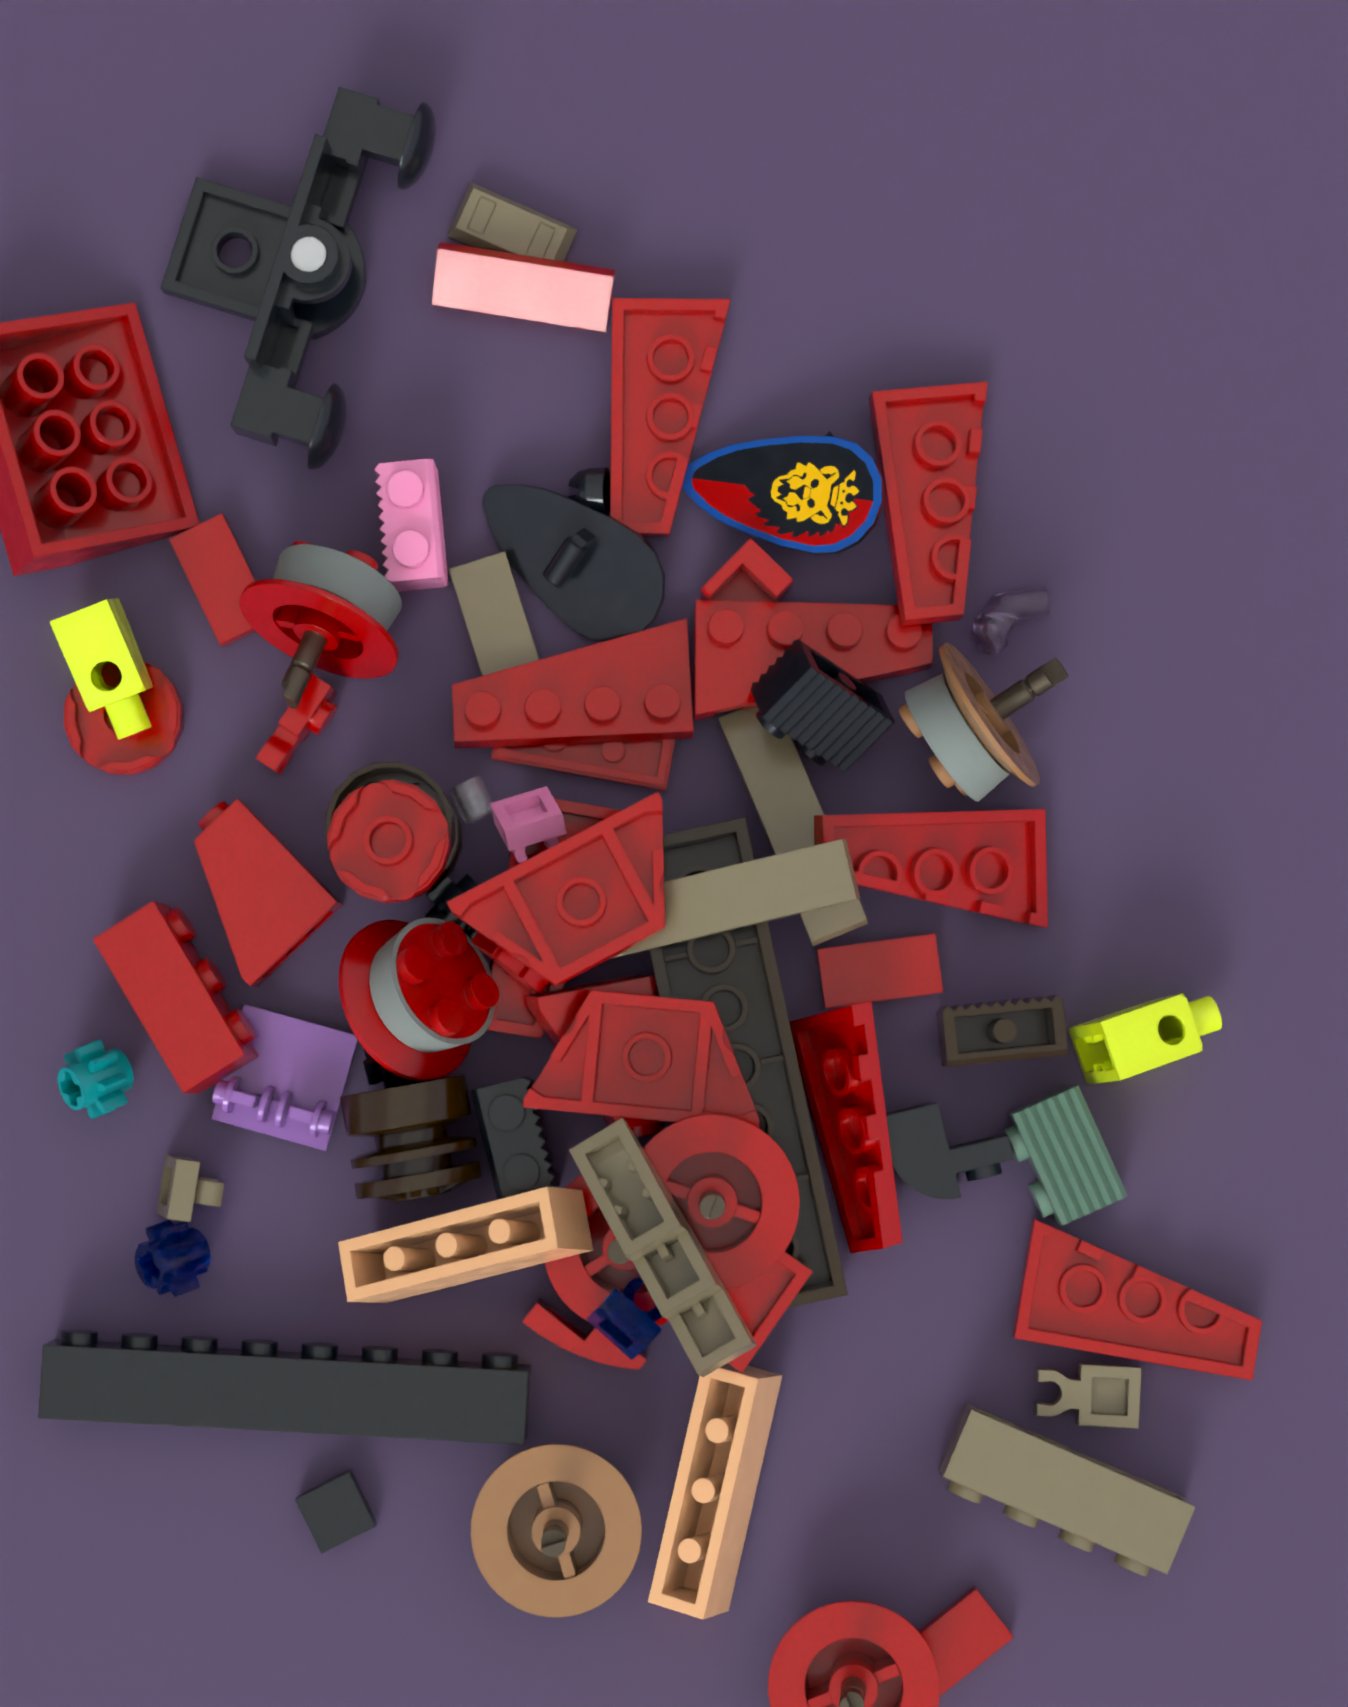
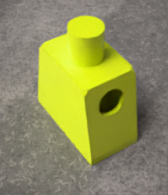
(88, 642)
(1143, 1037)

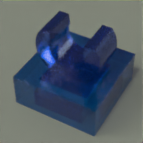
(624, 1322)

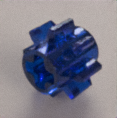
(172, 1257)

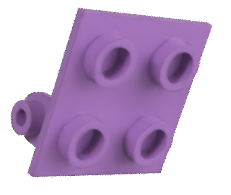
(293, 1082)

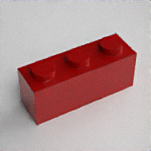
(177, 996)

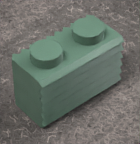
(1065, 1156)

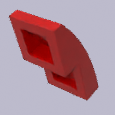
(593, 1346)

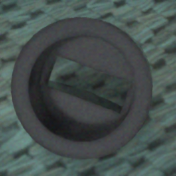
(593, 488)

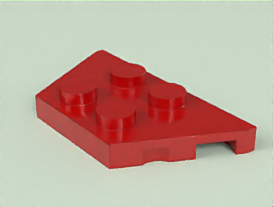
(578, 896)
(644, 1062)

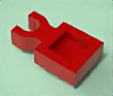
(296, 724)

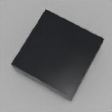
(336, 1511)

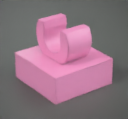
(528, 820)

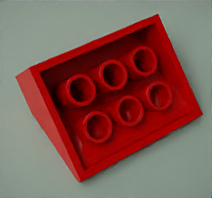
(84, 441)

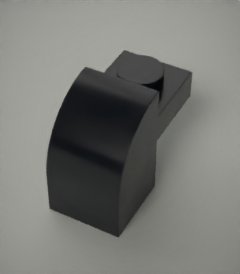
(926, 1160)

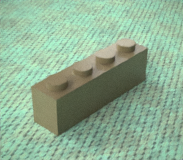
(1065, 1489)

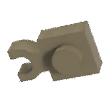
(1100, 1394)

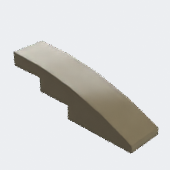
(784, 807)
(754, 893)
(662, 1247)

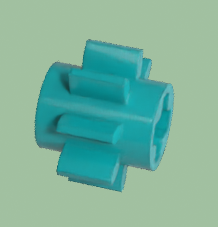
(95, 1079)

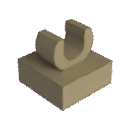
(182, 1188)

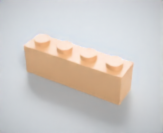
(465, 1245)
(715, 1491)

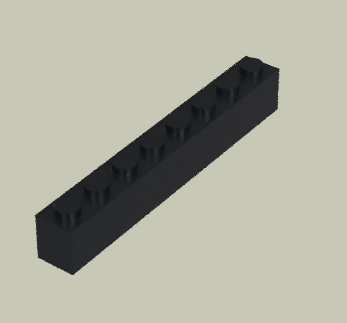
(284, 1389)

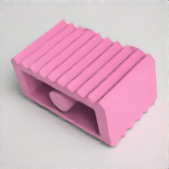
(412, 524)

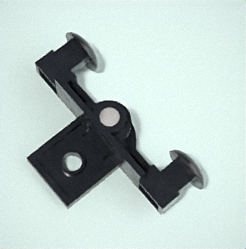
(302, 265)

